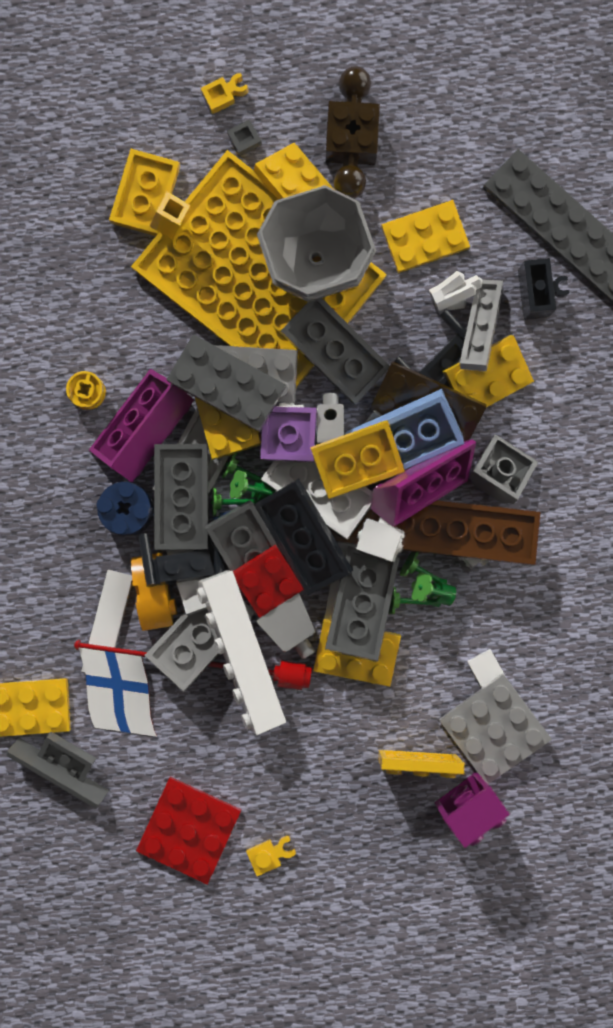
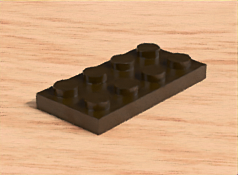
(406, 386)

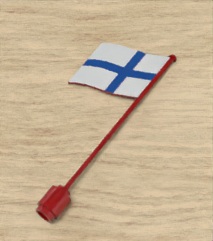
(120, 686)

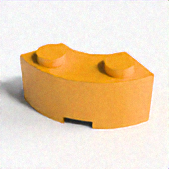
(154, 603)

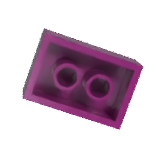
(472, 810)

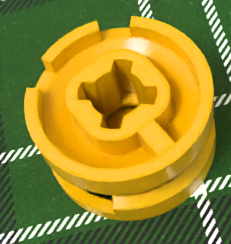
(85, 390)

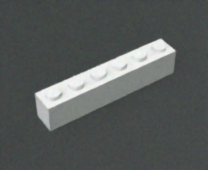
(241, 652)

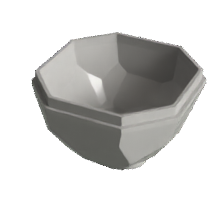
(310, 226)

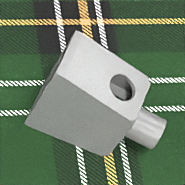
(330, 418)
(290, 626)

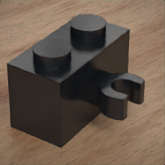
(539, 289)

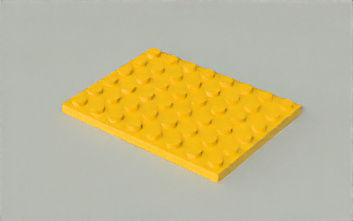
(220, 271)

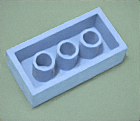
(422, 428)

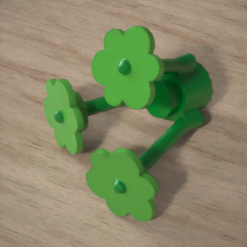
(239, 486)
(439, 592)

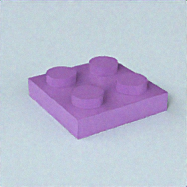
(289, 434)

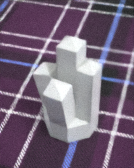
(454, 291)

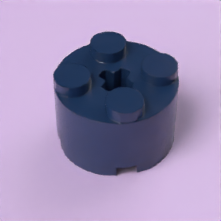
(111, 505)

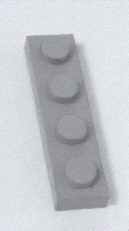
(481, 326)

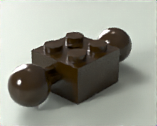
(356, 118)

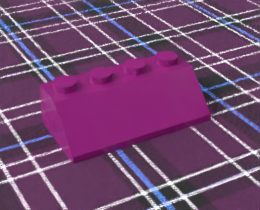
(140, 424)
(423, 484)

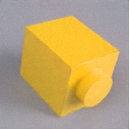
(169, 215)

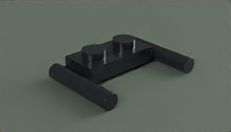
(447, 356)
(179, 566)

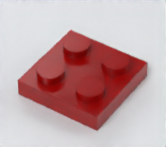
(267, 581)

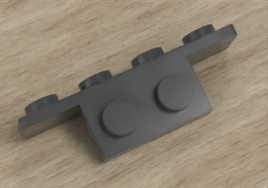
(62, 765)

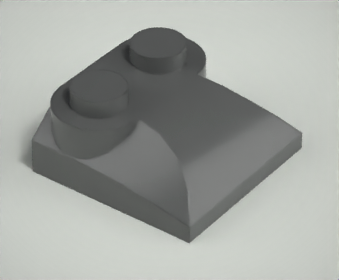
(502, 471)

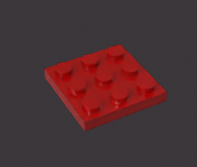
(188, 830)

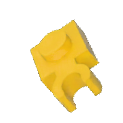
(220, 94)
(266, 856)

